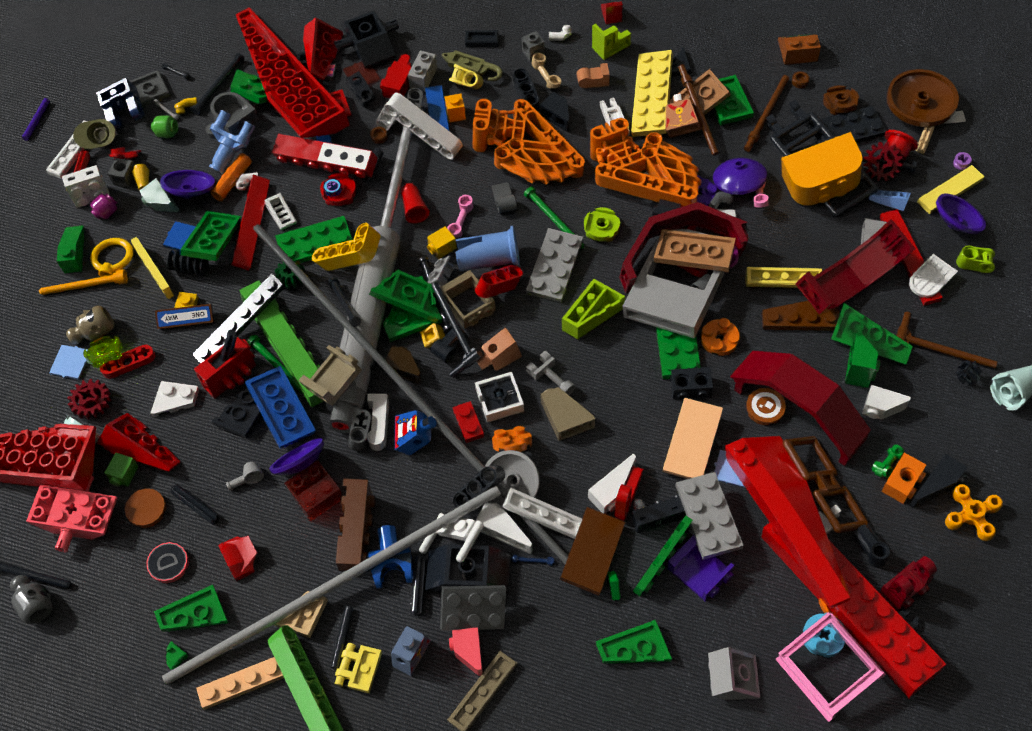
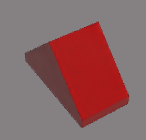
(612, 12)

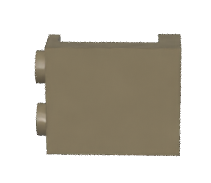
(332, 376)

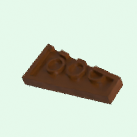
(798, 317)

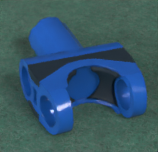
(400, 561)

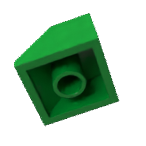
(862, 362)

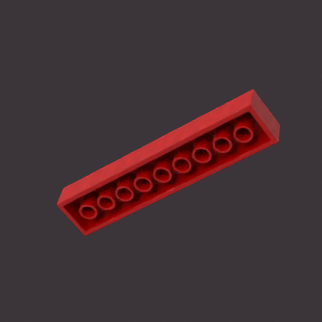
(872, 623)

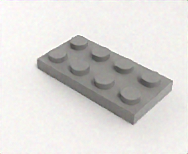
(554, 265)
(711, 516)

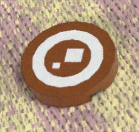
(765, 406)

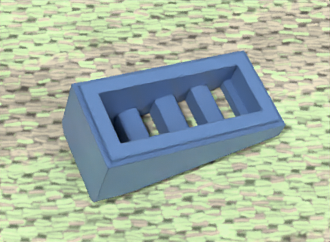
(893, 199)

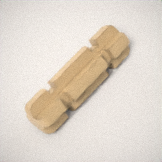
(924, 139)

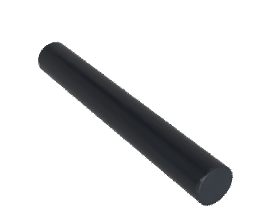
(341, 637)

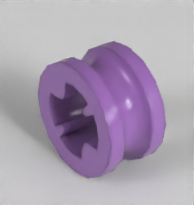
(962, 156)

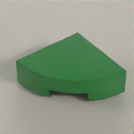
(614, 585)
(174, 656)

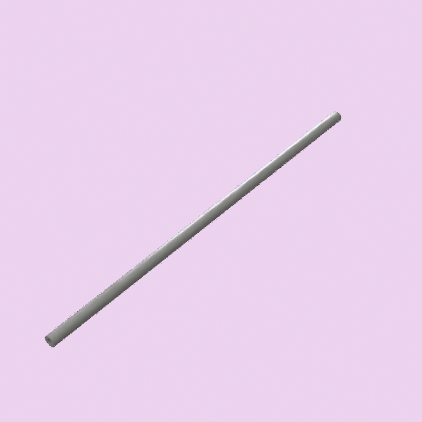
(330, 585)

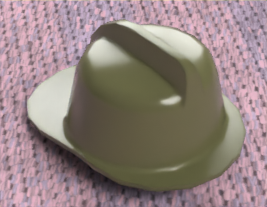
(94, 134)

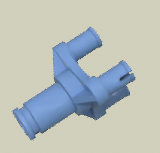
(228, 143)

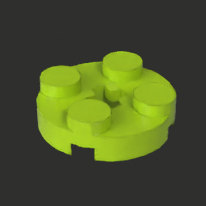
(600, 233)

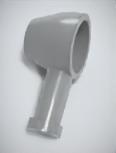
(251, 474)

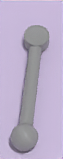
(157, 103)

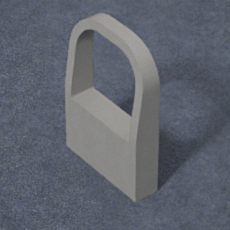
(669, 303)

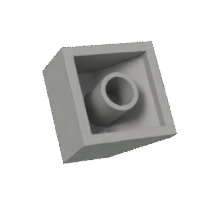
(733, 674)

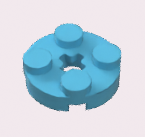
(820, 646)

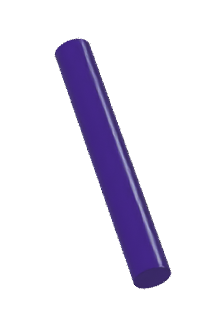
(29, 130)

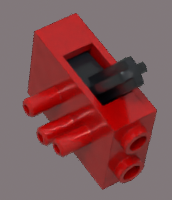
(226, 366)

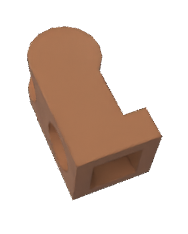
(594, 76)

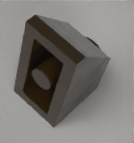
(404, 364)

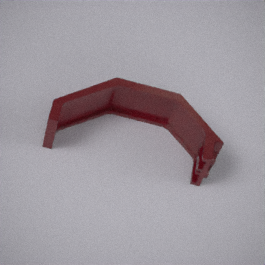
(691, 214)
(857, 269)
(809, 391)

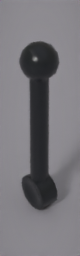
(165, 66)

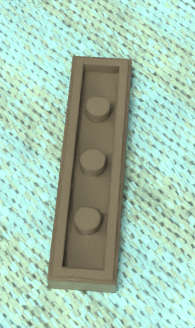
(482, 692)

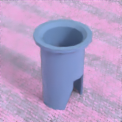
(487, 250)

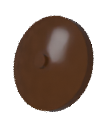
(922, 98)

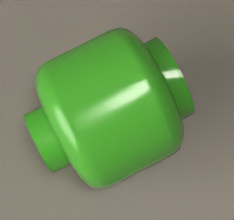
(164, 126)

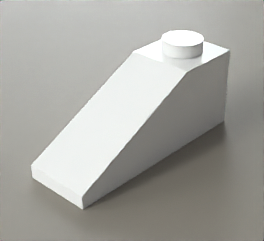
(605, 491)
(502, 527)

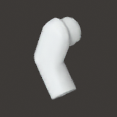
(560, 36)
(244, 180)

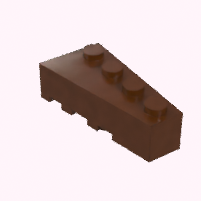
(354, 523)

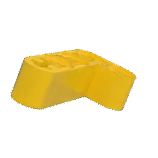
(351, 252)

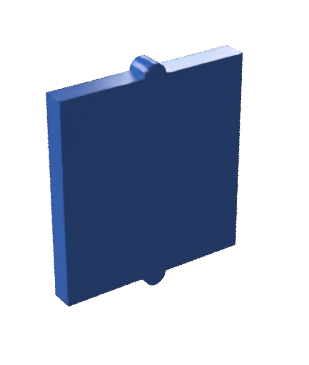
(178, 235)

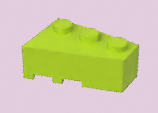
(591, 309)

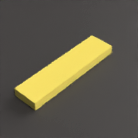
(956, 186)
(152, 268)

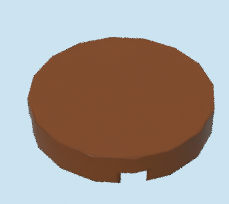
(145, 508)

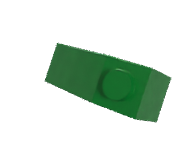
(71, 249)

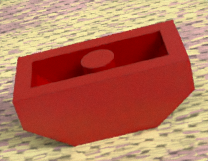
(239, 556)

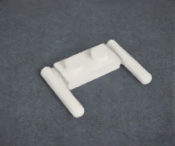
(460, 529)

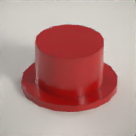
(902, 141)

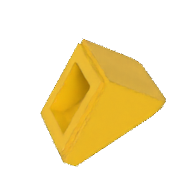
(431, 334)

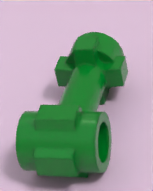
(885, 469)

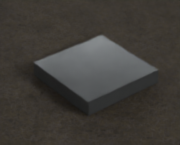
(150, 88)

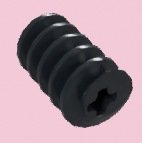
(186, 264)

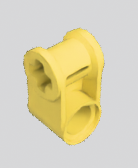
(463, 77)

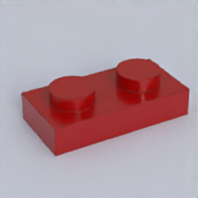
(468, 422)

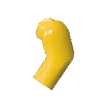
(189, 102)

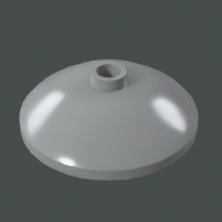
(516, 465)

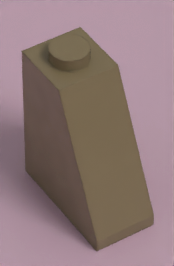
(565, 414)

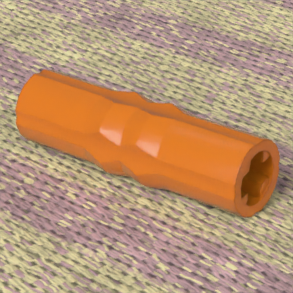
(229, 178)

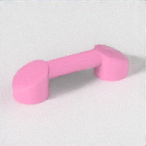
(761, 200)
(465, 205)

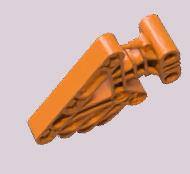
(520, 156)
(669, 169)

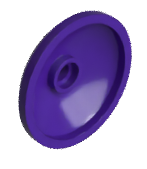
(740, 176)
(187, 183)
(960, 214)
(298, 458)

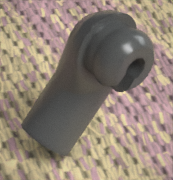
(721, 197)

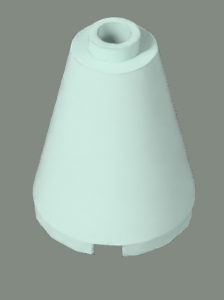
(1012, 387)

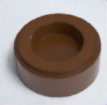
(800, 80)
(379, 135)

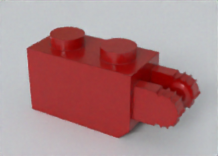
(397, 77)

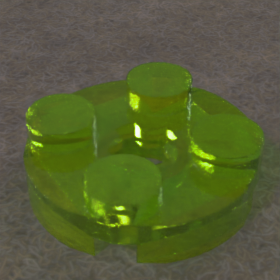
(103, 351)

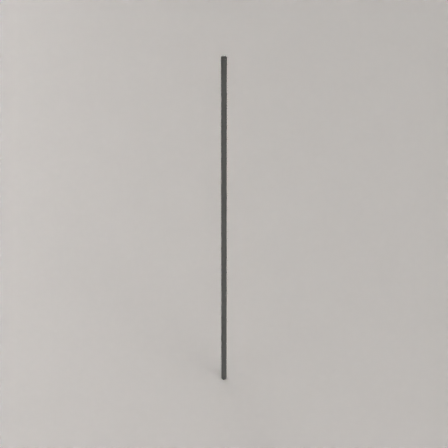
(400, 381)

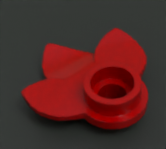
(120, 153)

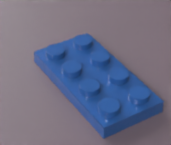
(280, 407)

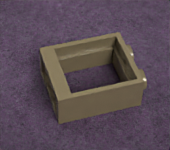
(460, 285)

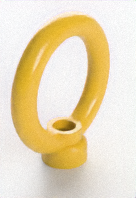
(107, 268)

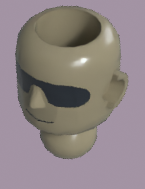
(91, 325)

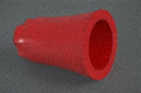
(413, 204)

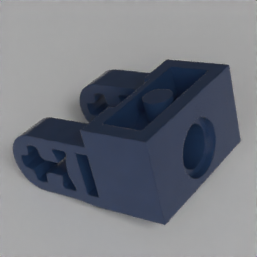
(118, 97)

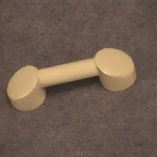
(538, 62)

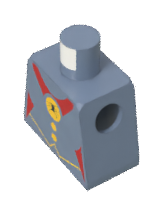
(410, 649)

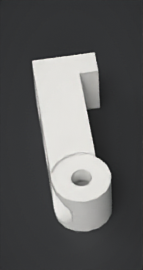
(378, 435)

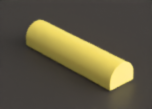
(776, 276)

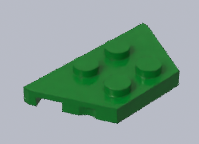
(248, 87)
(408, 294)

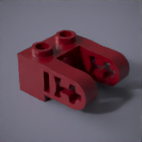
(909, 583)

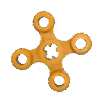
(991, 504)

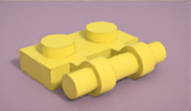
(364, 669)

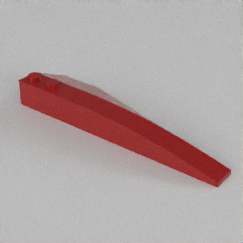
(49, 456)
(790, 508)

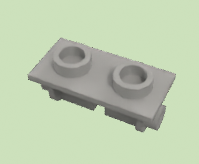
(441, 271)

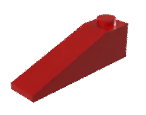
(320, 46)
(130, 438)

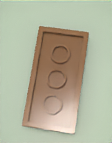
(695, 250)

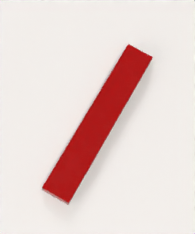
(251, 216)
(913, 261)

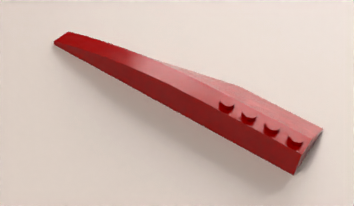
(289, 84)

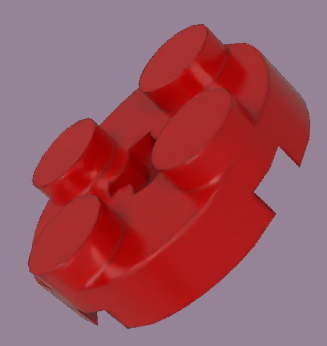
(347, 194)

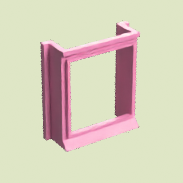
(827, 709)

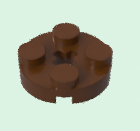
(848, 101)

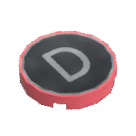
(167, 562)

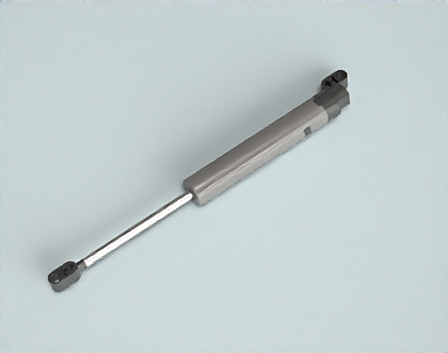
(349, 407)

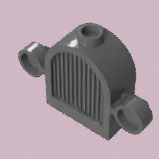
(239, 109)

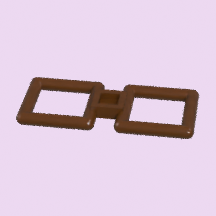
(826, 482)

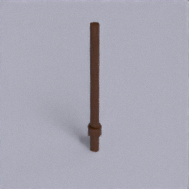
(687, 82)
(755, 134)

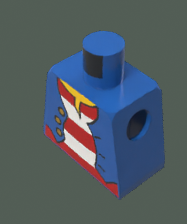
(412, 431)

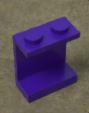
(699, 574)

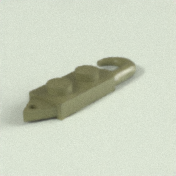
(472, 63)

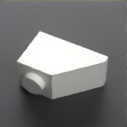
(884, 403)

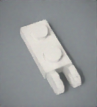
(611, 113)

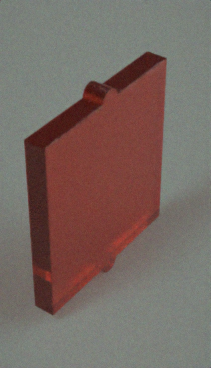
(368, 74)

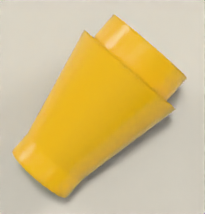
(141, 175)

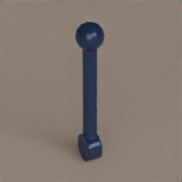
(549, 561)

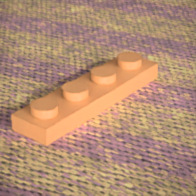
(239, 683)

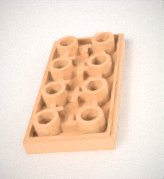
(692, 439)

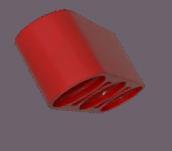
(498, 281)

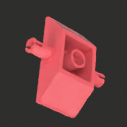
(71, 513)

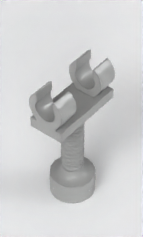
(567, 386)

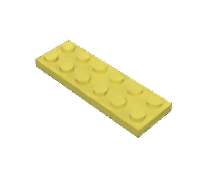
(651, 93)

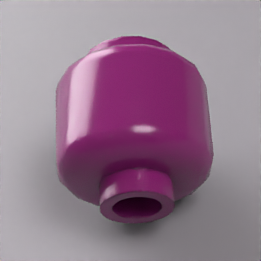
(103, 206)

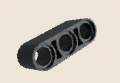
(525, 87)
(482, 478)

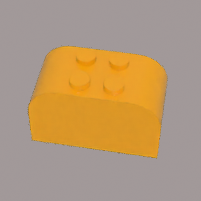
(823, 170)

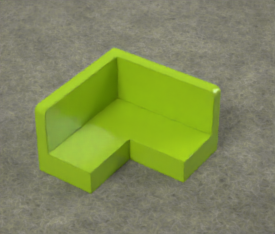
(609, 41)

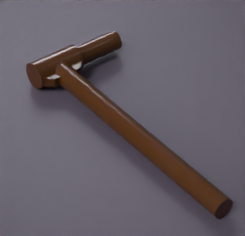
(904, 334)

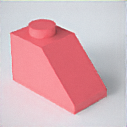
(467, 648)

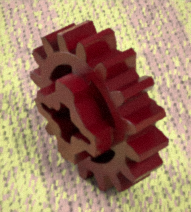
(886, 149)
(89, 399)

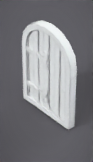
(931, 277)

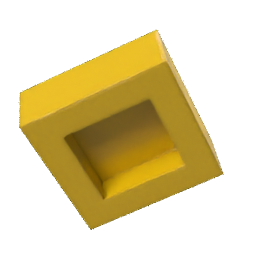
(186, 299)

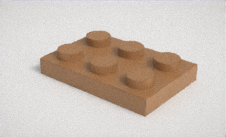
(708, 91)

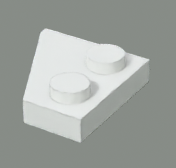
(174, 397)

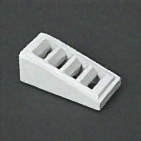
(274, 200)

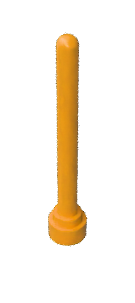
(119, 277)

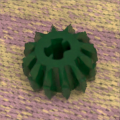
(287, 277)

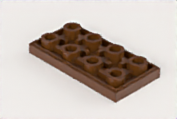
(592, 551)

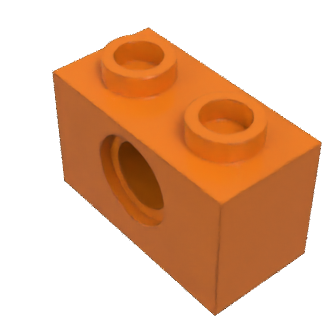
(899, 488)

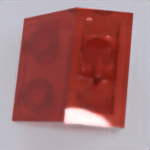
(314, 490)

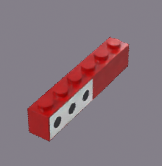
(324, 155)

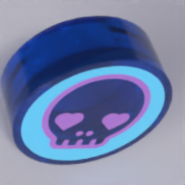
(332, 187)

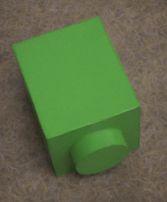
(121, 470)

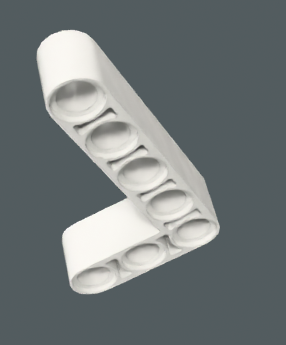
(420, 124)

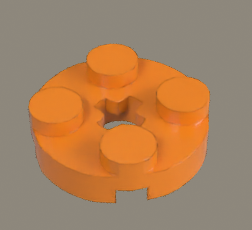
(723, 327)
(514, 439)

